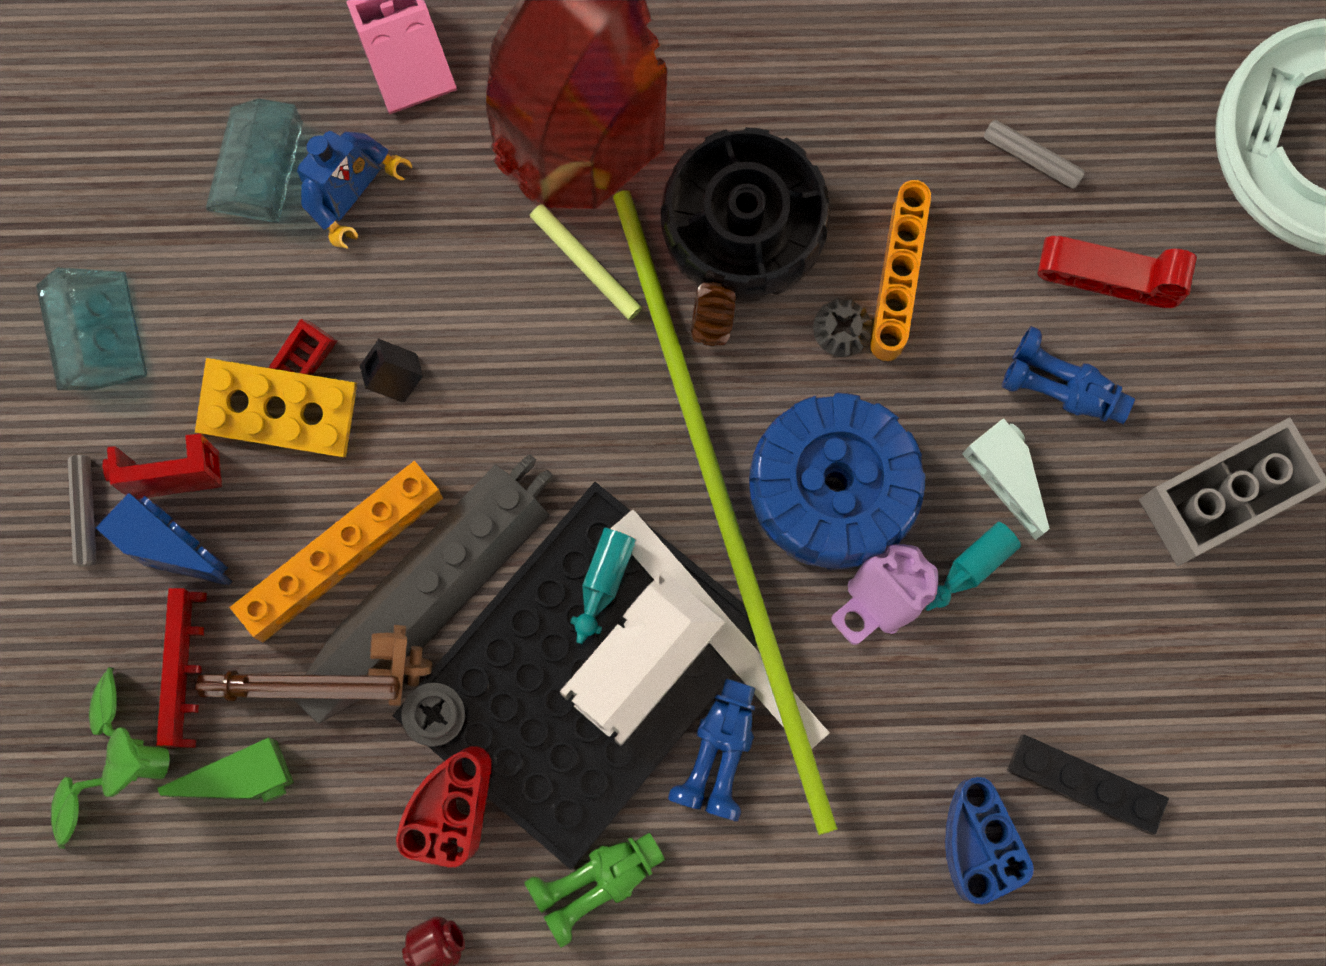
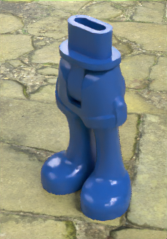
(1086, 388)
(723, 729)

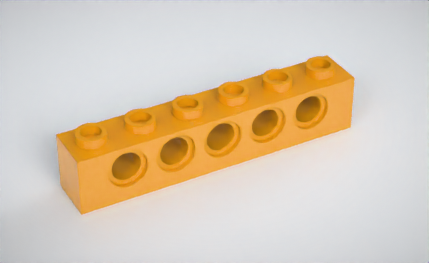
(336, 552)

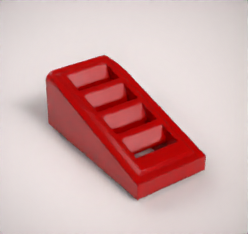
(296, 340)

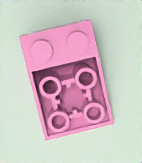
(402, 51)

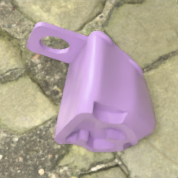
(889, 591)

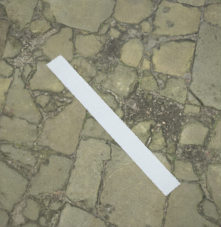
(729, 640)

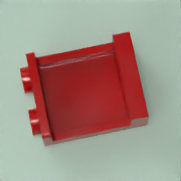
(196, 472)

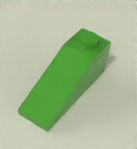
(247, 774)

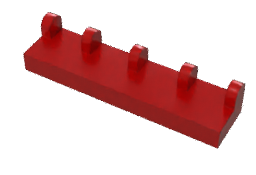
(176, 667)

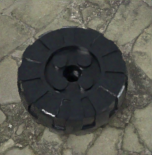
(742, 250)

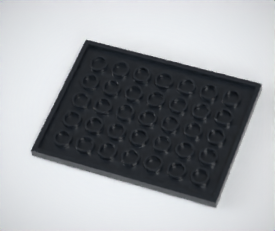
(508, 667)

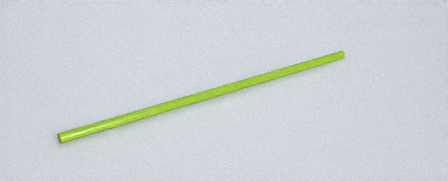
(726, 517)

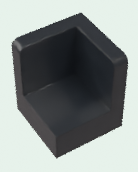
(391, 370)

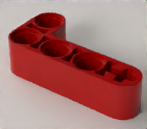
(1118, 273)

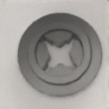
(842, 343)
(430, 696)

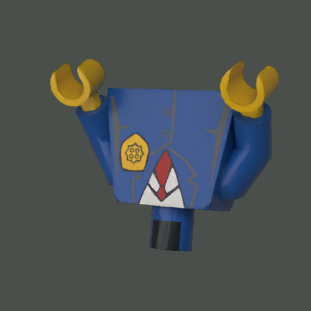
(338, 174)

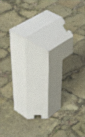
(644, 659)

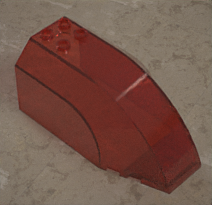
(575, 98)

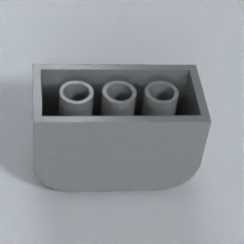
(1233, 491)

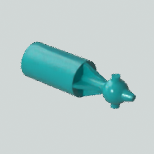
(977, 563)
(602, 580)

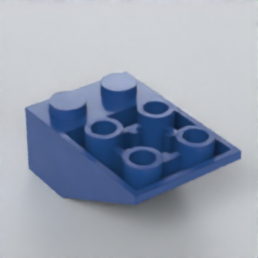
(144, 535)

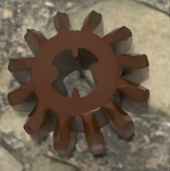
(713, 314)

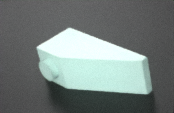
(1008, 469)

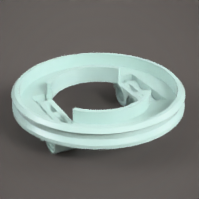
(1250, 128)

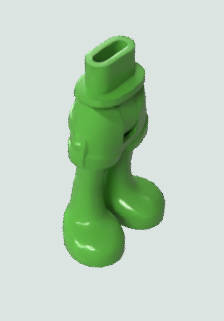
(614, 869)

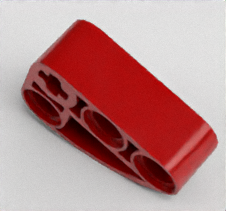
(435, 811)

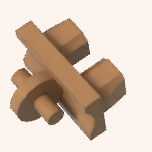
(393, 648)

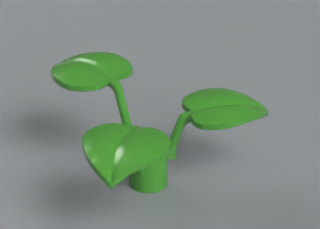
(124, 763)

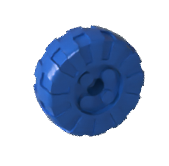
(843, 441)

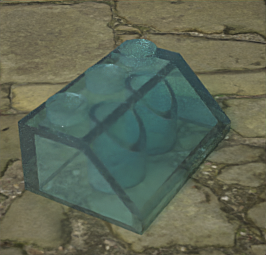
(256, 160)
(90, 328)

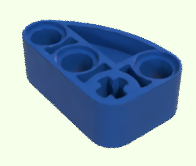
(972, 853)

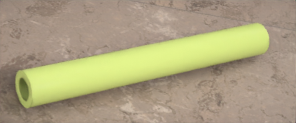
(585, 262)

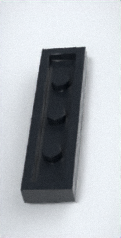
(1088, 784)

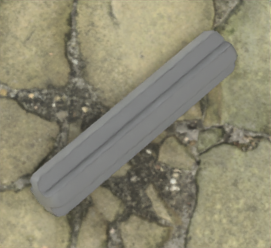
(1034, 154)
(81, 510)

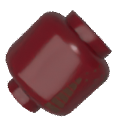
(433, 943)

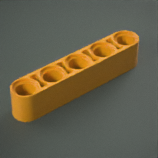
(904, 254)

